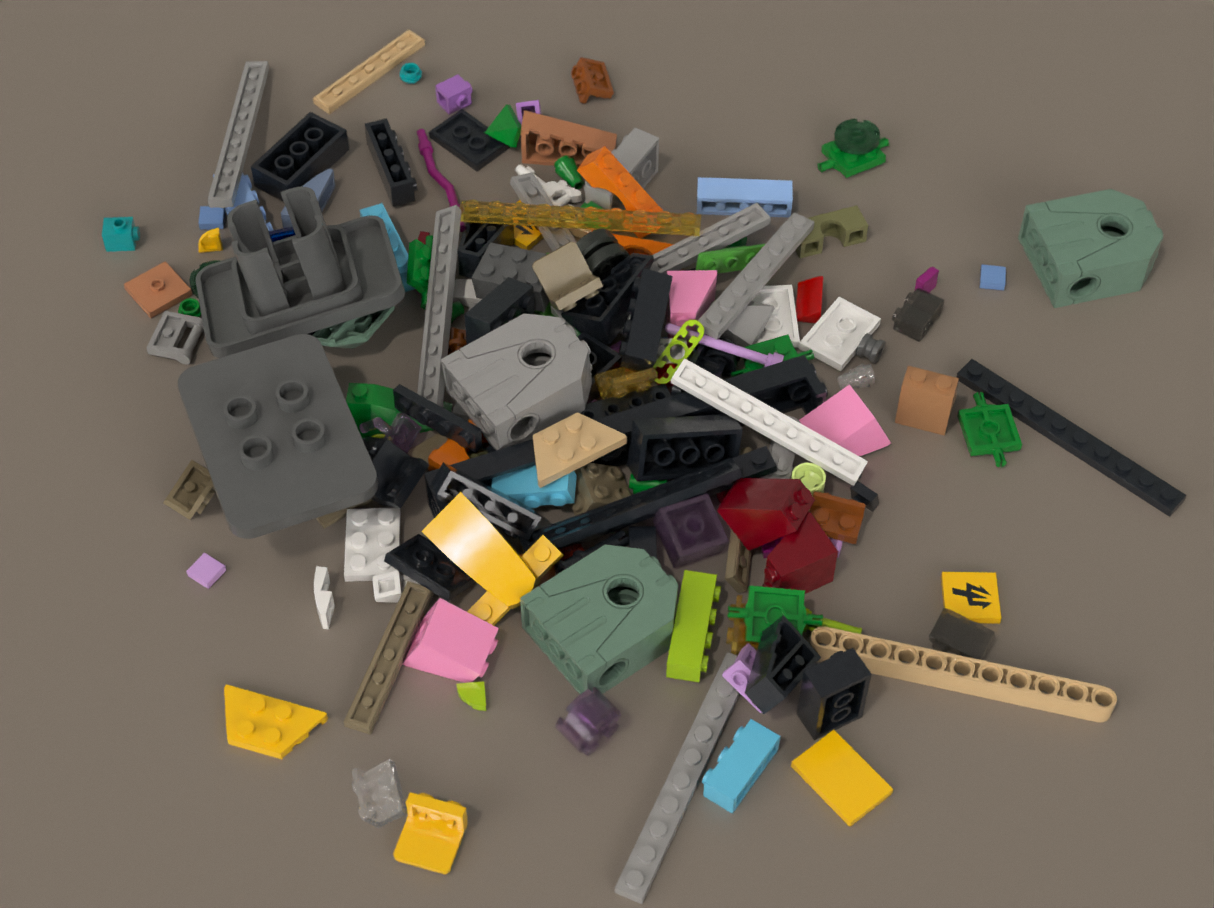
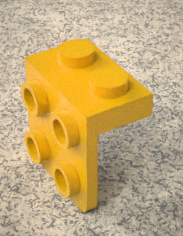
(431, 833)

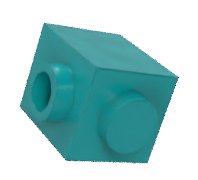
(120, 234)

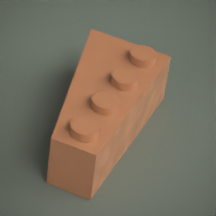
(548, 139)

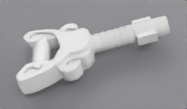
(554, 189)

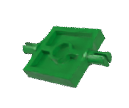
(851, 164)
(419, 266)
(780, 345)
(989, 429)
(768, 605)

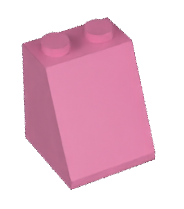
(689, 297)
(847, 423)
(452, 643)

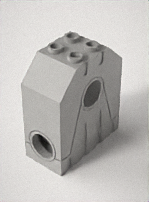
(520, 378)

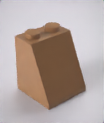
(926, 400)

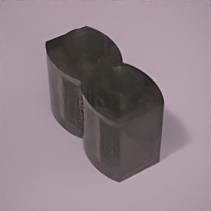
(917, 314)
(960, 635)

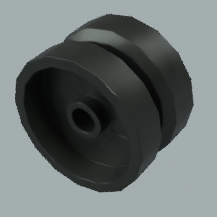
(601, 252)

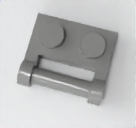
(169, 333)

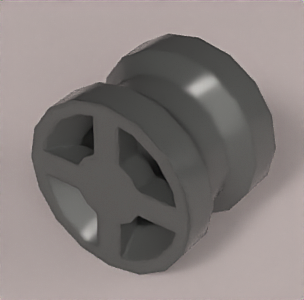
(871, 348)

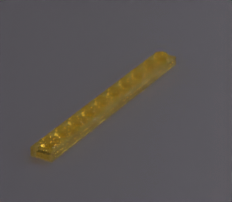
(580, 218)

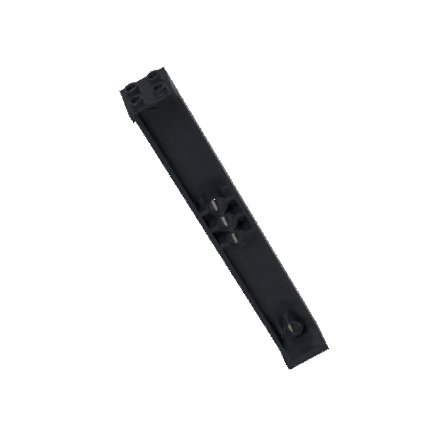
(781, 386)

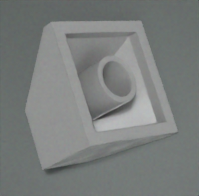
(749, 324)

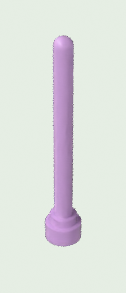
(706, 340)

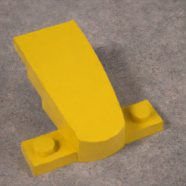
(489, 558)

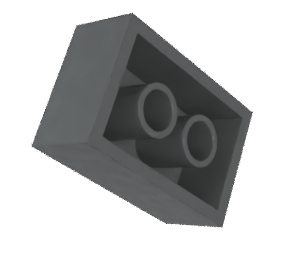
(504, 262)

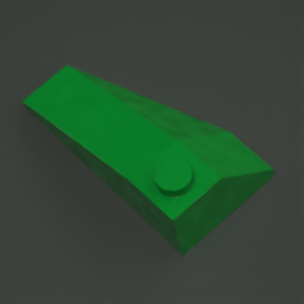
(374, 401)

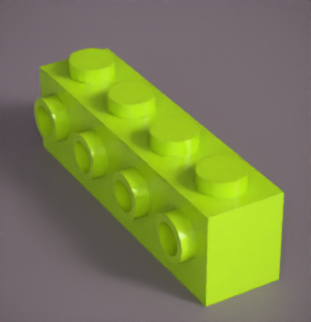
(691, 626)

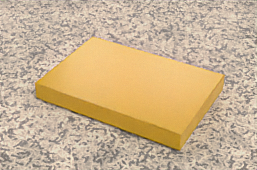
(842, 778)

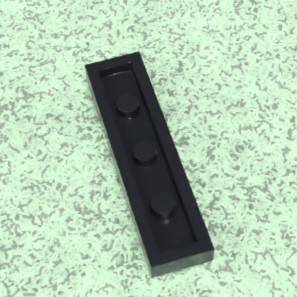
(437, 418)

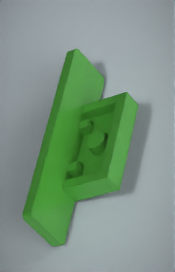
(727, 259)

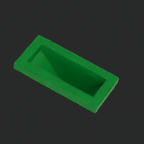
(505, 127)

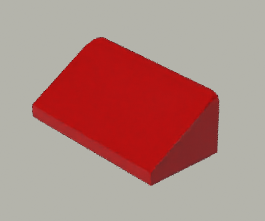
(809, 300)

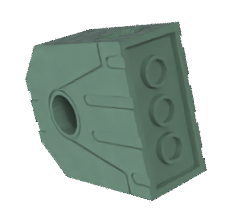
(1090, 245)
(603, 616)

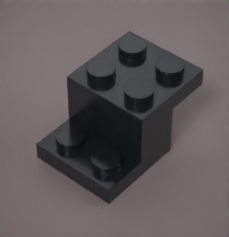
(395, 471)

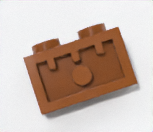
(591, 79)
(838, 516)

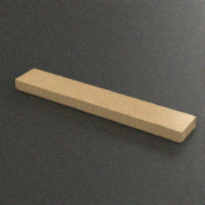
(368, 71)

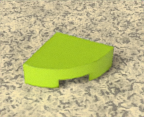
(473, 694)

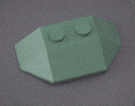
(352, 332)

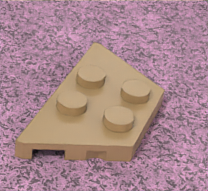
(572, 445)

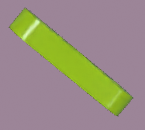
(682, 331)

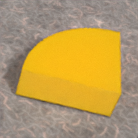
(210, 241)

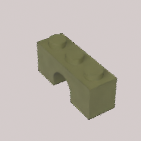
(844, 224)

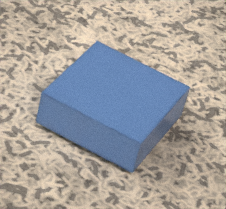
(211, 217)
(992, 277)

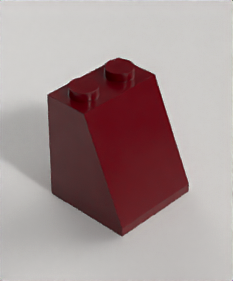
(765, 509)
(802, 559)

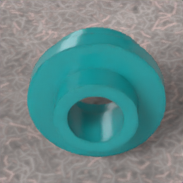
(410, 73)

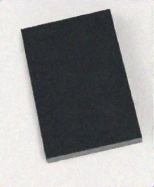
(467, 140)
(429, 567)

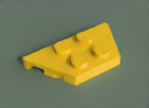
(267, 722)

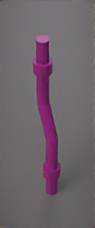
(426, 150)

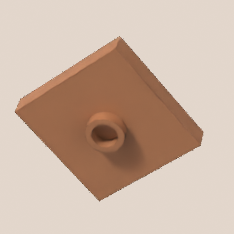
(158, 289)

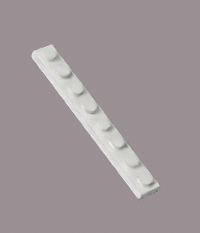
(769, 422)

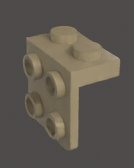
(566, 277)
(598, 486)
(191, 491)

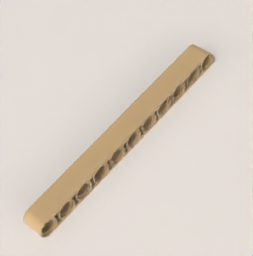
(975, 673)

